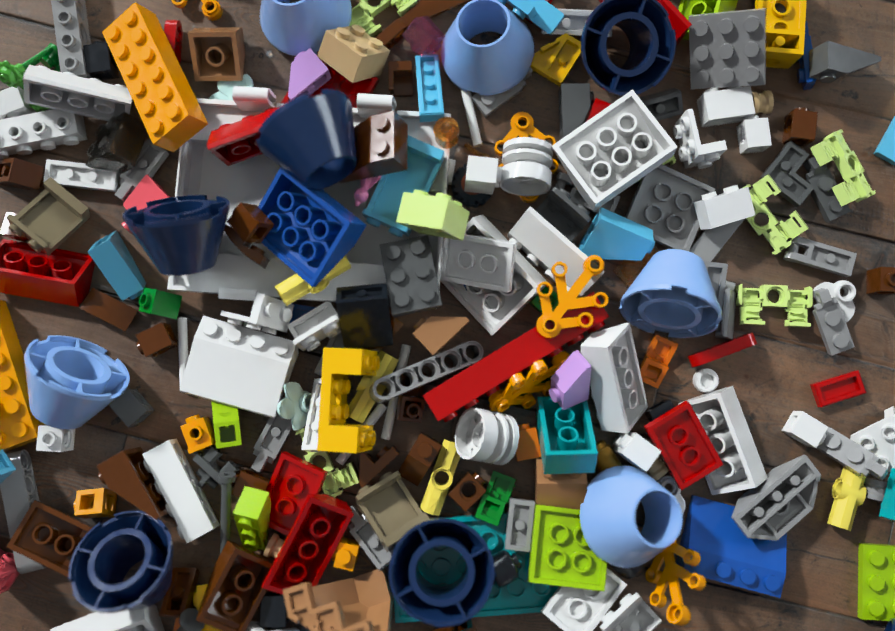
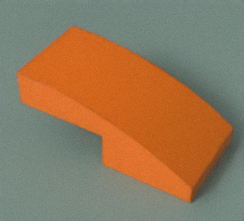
(656, 360)

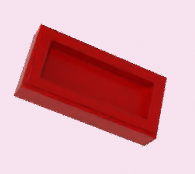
(838, 388)

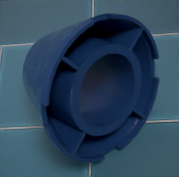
(650, 43)
(312, 138)
(180, 232)
(110, 552)
(448, 603)

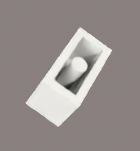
(725, 105)
(482, 175)
(724, 208)
(636, 450)

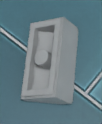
(726, 326)

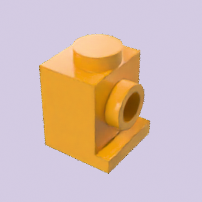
(206, 433)
(95, 503)
(346, 554)

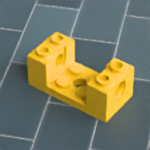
(784, 32)
(333, 431)

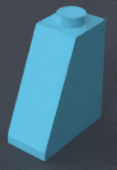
(616, 238)
(118, 266)

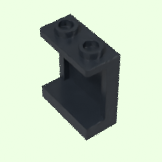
(364, 316)

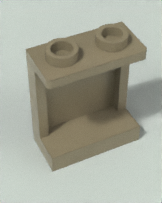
(49, 218)
(389, 509)

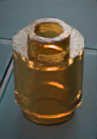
(448, 139)

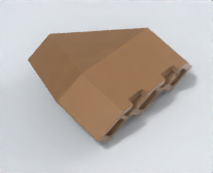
(343, 605)

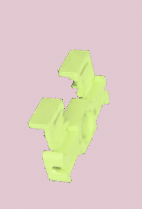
(365, 17)
(848, 166)
(784, 230)
(792, 299)
(334, 480)

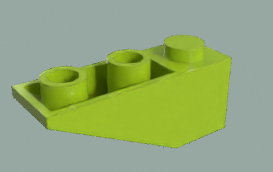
(226, 425)
(253, 518)

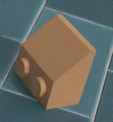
(217, 53)
(438, 331)
(559, 489)

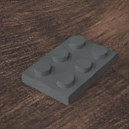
(410, 276)

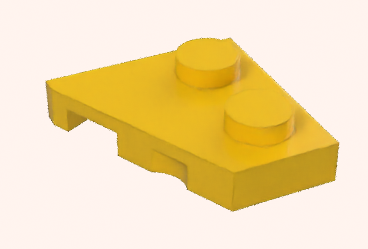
(557, 58)

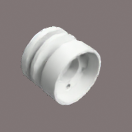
(526, 166)
(486, 436)

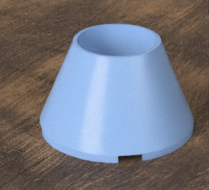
(303, 23)
(492, 66)
(672, 296)
(71, 380)
(609, 516)

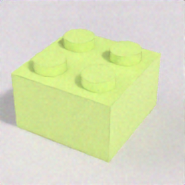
(433, 215)

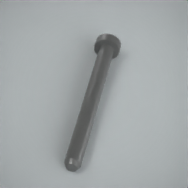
(226, 479)

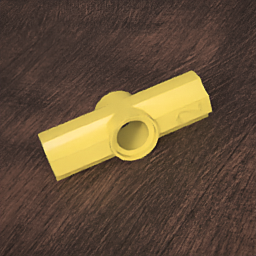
(296, 287)
(362, 402)
(437, 492)
(848, 495)

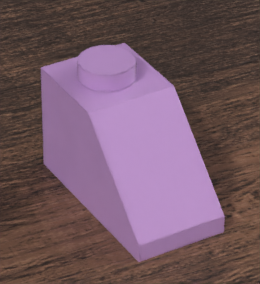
(307, 74)
(571, 381)

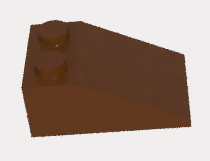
(380, 146)
(129, 479)
(49, 536)
(234, 588)

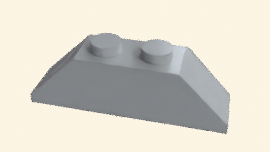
(778, 501)

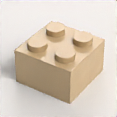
(353, 53)

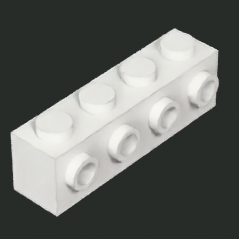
(40, 131)
(180, 490)

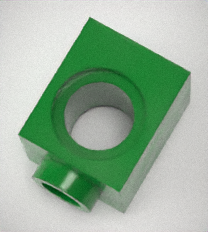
(160, 303)

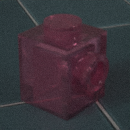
(423, 36)

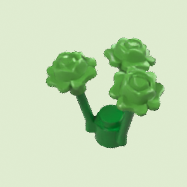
(13, 75)

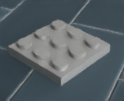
(728, 49)
(667, 206)

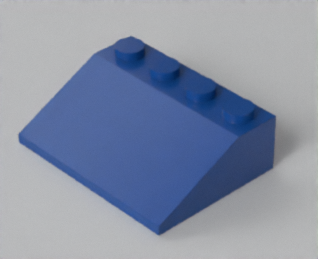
(308, 228)
(728, 553)

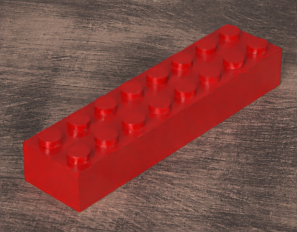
(506, 362)

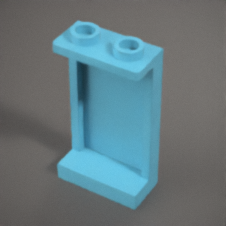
(422, 168)

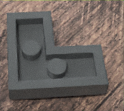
(784, 174)

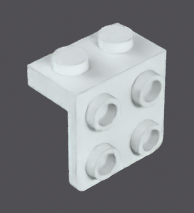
(691, 150)
(266, 313)
(315, 326)
(880, 439)
(631, 616)

